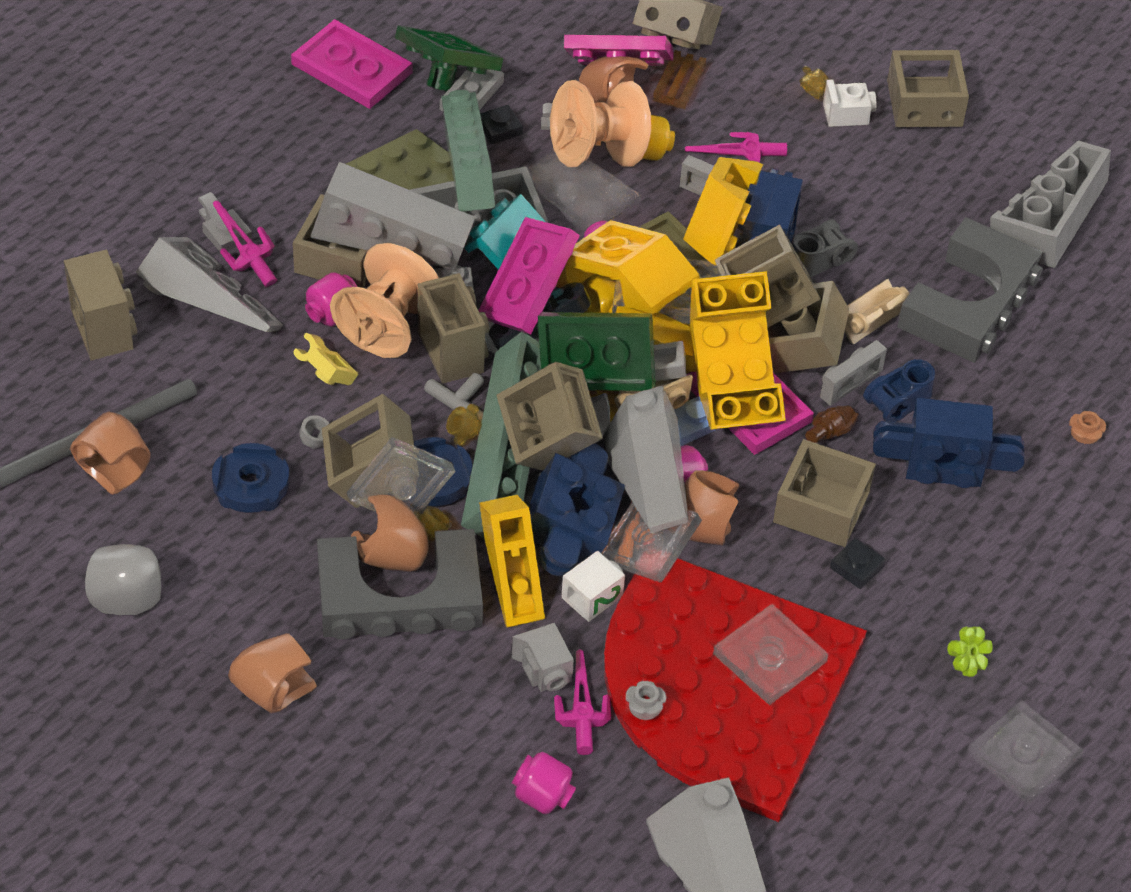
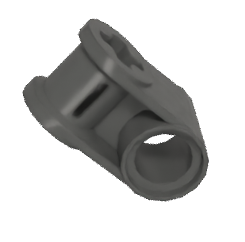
(824, 247)

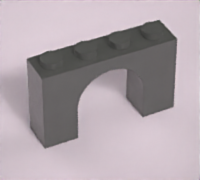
(971, 326)
(355, 609)

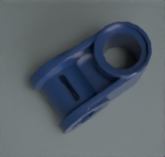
(898, 390)

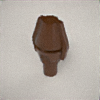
(832, 423)

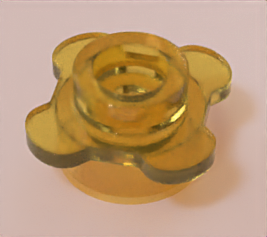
(813, 82)
(463, 423)
(433, 520)

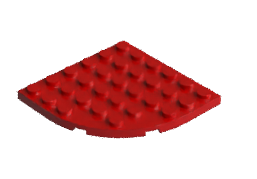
(711, 717)

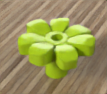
(970, 650)

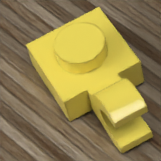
(329, 364)

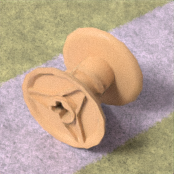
(581, 123)
(375, 315)

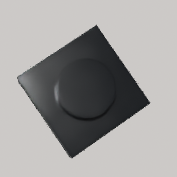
(501, 124)
(857, 563)

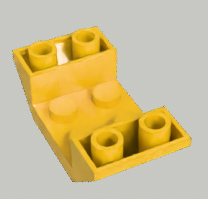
(722, 207)
(643, 260)
(734, 350)

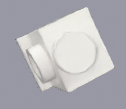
(848, 104)

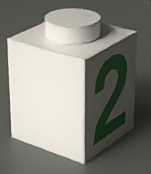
(593, 585)

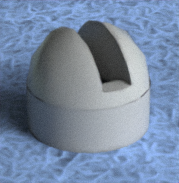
(307, 428)

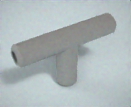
(461, 396)

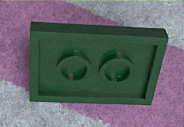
(446, 54)
(608, 347)

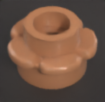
(1087, 433)

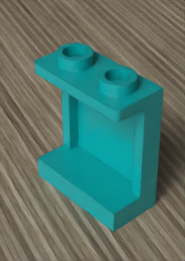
(499, 232)

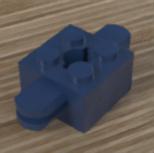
(773, 203)
(949, 443)
(573, 509)

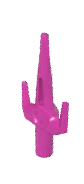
(749, 148)
(250, 253)
(582, 714)

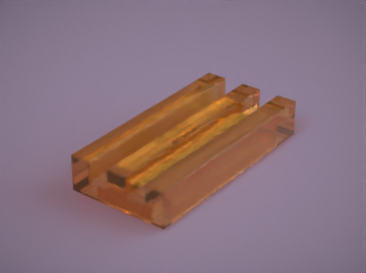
(686, 63)

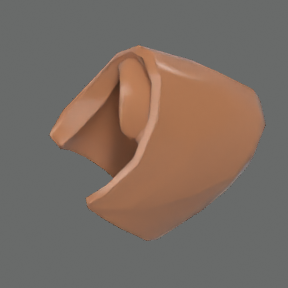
(607, 72)
(111, 452)
(714, 502)
(399, 538)
(272, 672)

